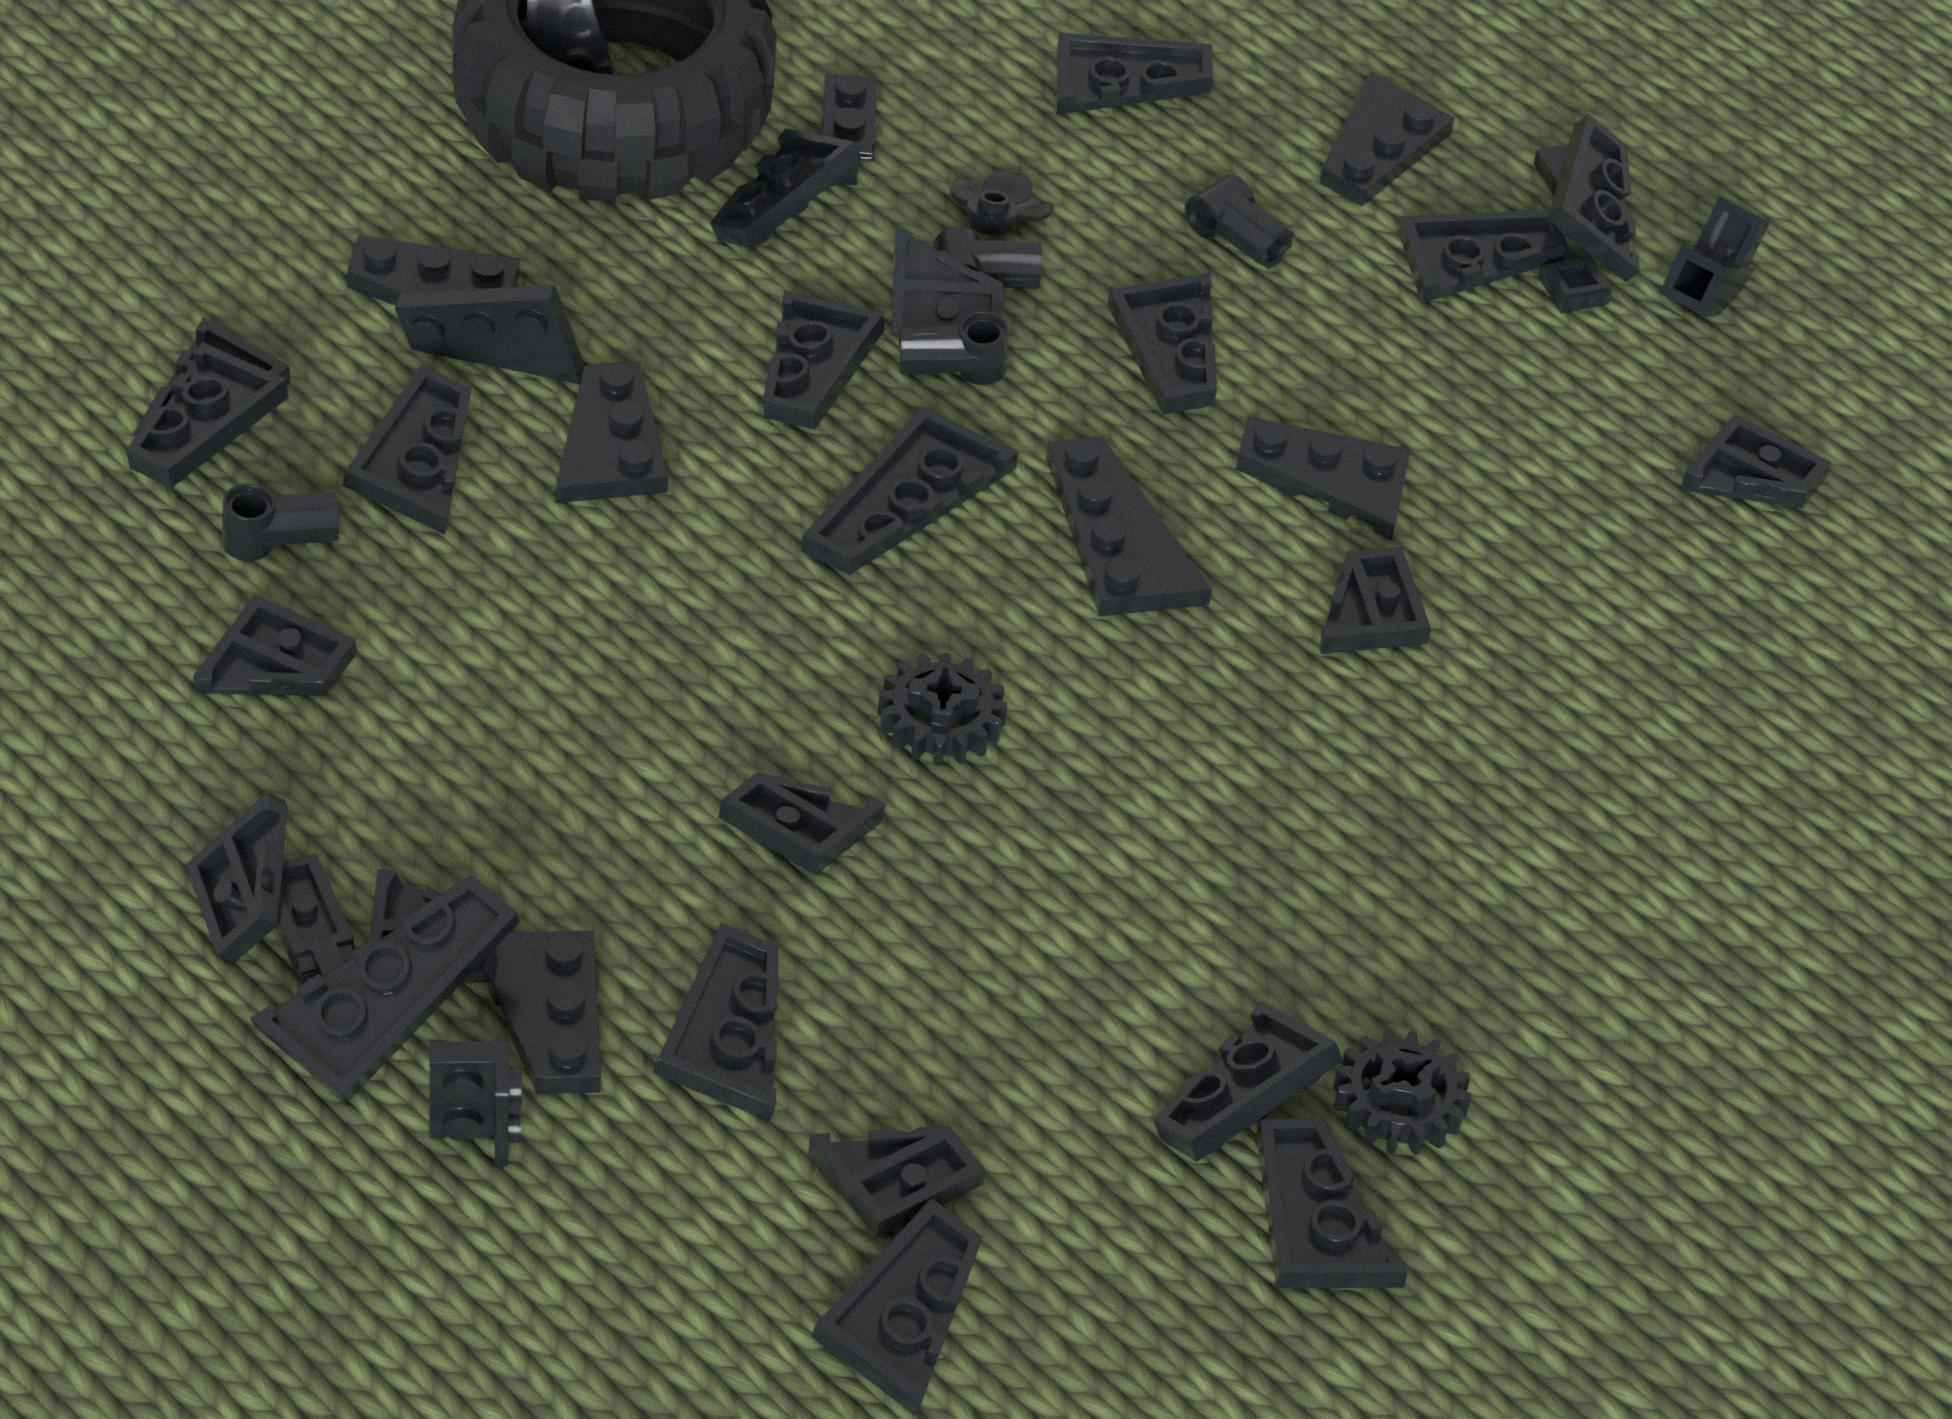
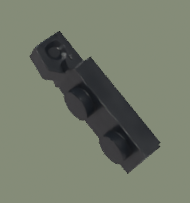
(851, 115)
(312, 919)

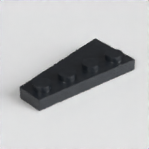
(905, 488)
(1118, 535)
(374, 1002)

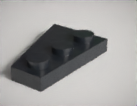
(1382, 140)
(1170, 338)
(551, 1007)

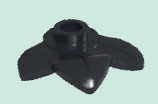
(999, 202)

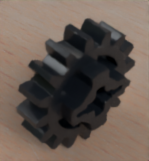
(913, 714)
(1402, 1092)

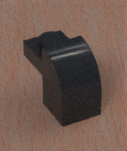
(1717, 268)

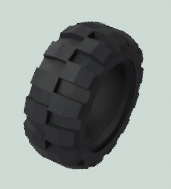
(610, 129)

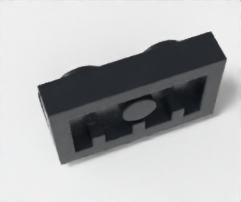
(475, 1094)

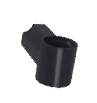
(1230, 211)
(1006, 261)
(973, 348)
(259, 520)

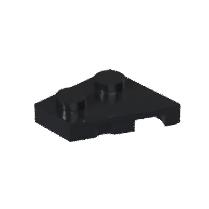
(1756, 466)
(275, 654)
(798, 819)

